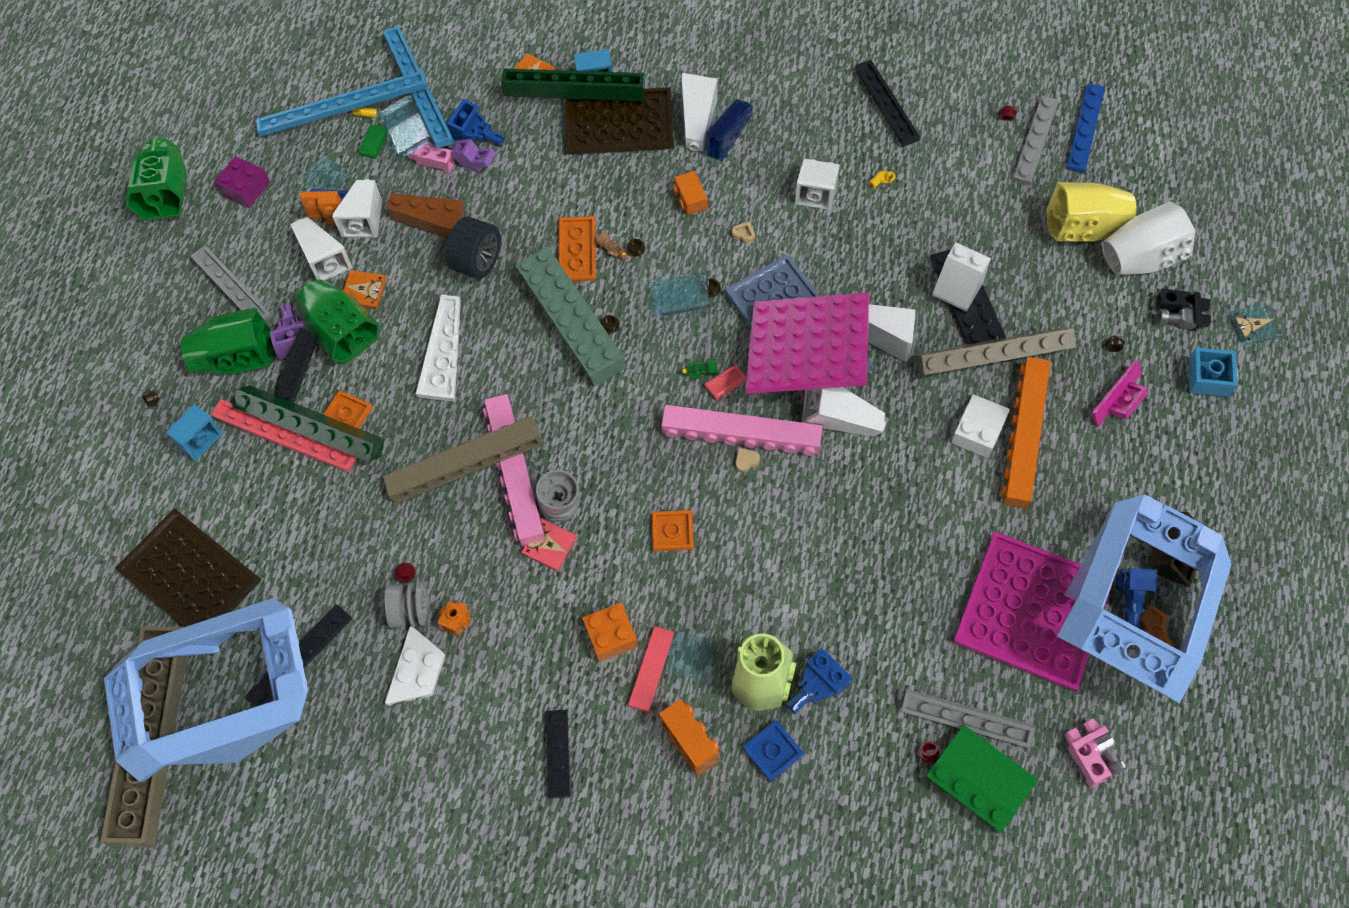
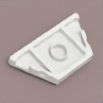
(416, 669)

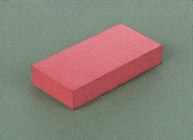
(725, 382)

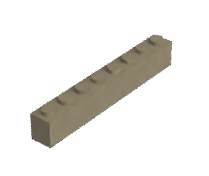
(995, 350)
(463, 459)

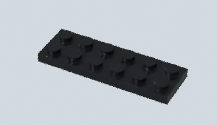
(980, 320)

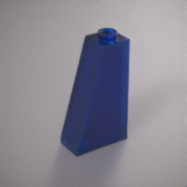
(728, 129)

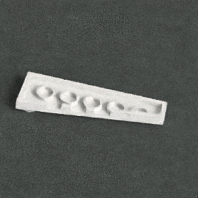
(440, 362)

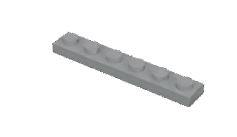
(1035, 140)
(228, 282)
(975, 719)

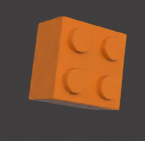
(610, 632)

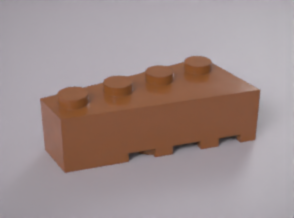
(426, 213)

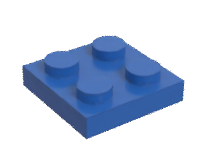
(773, 751)

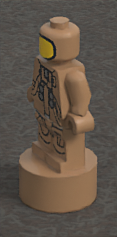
(614, 249)

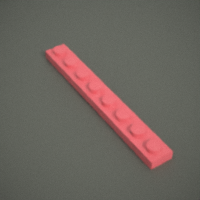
(234, 417)

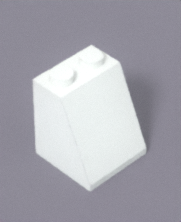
(816, 184)
(359, 210)
(961, 276)
(892, 330)

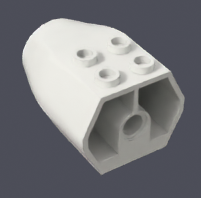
(1150, 241)

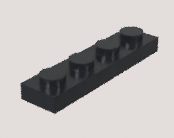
(297, 364)
(558, 754)

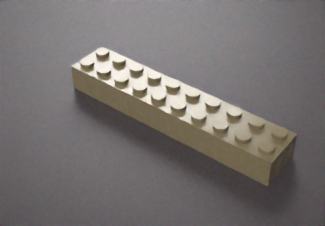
(135, 805)

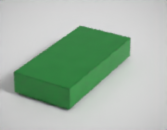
(373, 141)

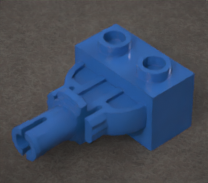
(469, 124)
(1135, 584)
(822, 678)

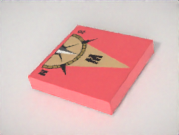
(553, 548)

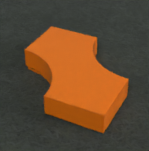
(1155, 624)

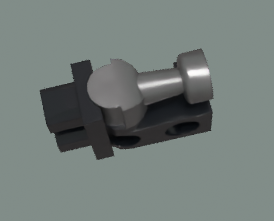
(1188, 307)

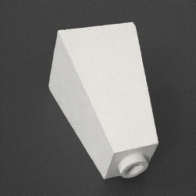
(699, 104)
(322, 251)
(842, 411)

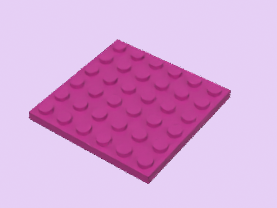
(809, 343)
(1020, 610)

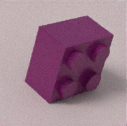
(242, 181)

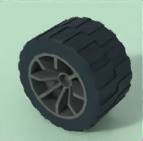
(472, 247)

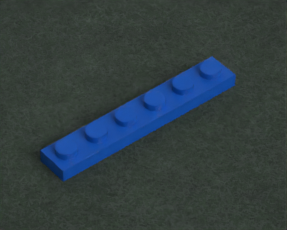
(1085, 128)

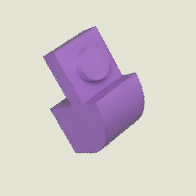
(472, 157)

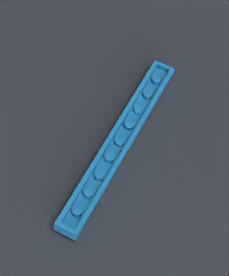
(423, 98)
(341, 103)

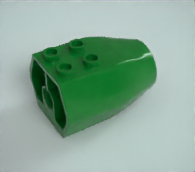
(157, 181)
(338, 318)
(229, 344)

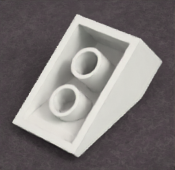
(980, 426)

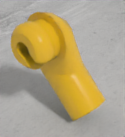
(364, 112)
(882, 177)

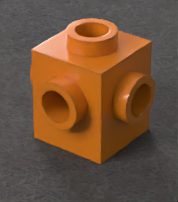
(454, 618)

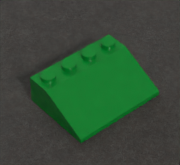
(982, 779)

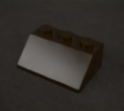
(1170, 567)

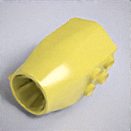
(1088, 211)

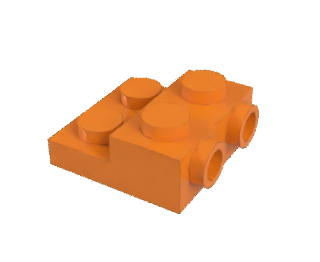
(321, 205)

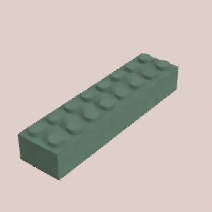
(571, 316)

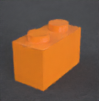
(690, 193)

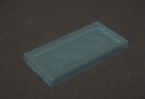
(405, 126)

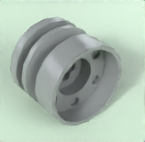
(557, 485)
(403, 605)

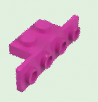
(1123, 396)

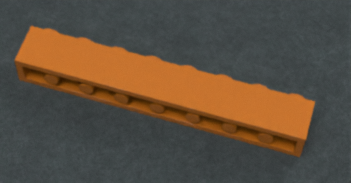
(1026, 433)

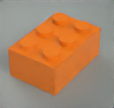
(689, 737)

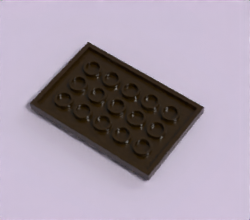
(620, 124)
(187, 571)

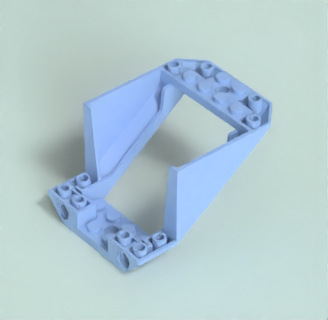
(1107, 635)
(223, 739)

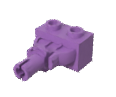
(285, 335)

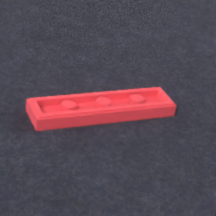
(651, 669)

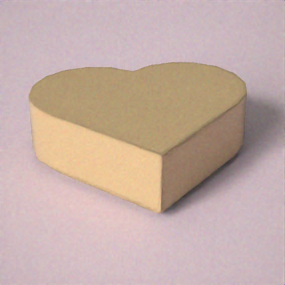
(743, 232)
(746, 460)

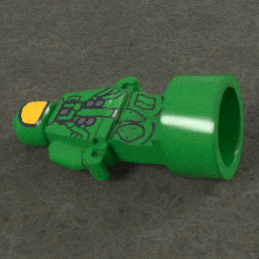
(695, 369)

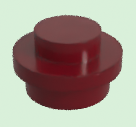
(1007, 113)
(405, 572)
(930, 752)

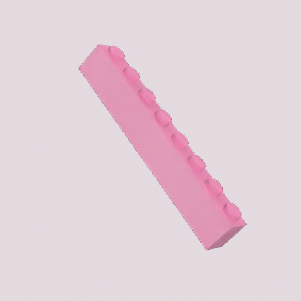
(741, 429)
(515, 477)

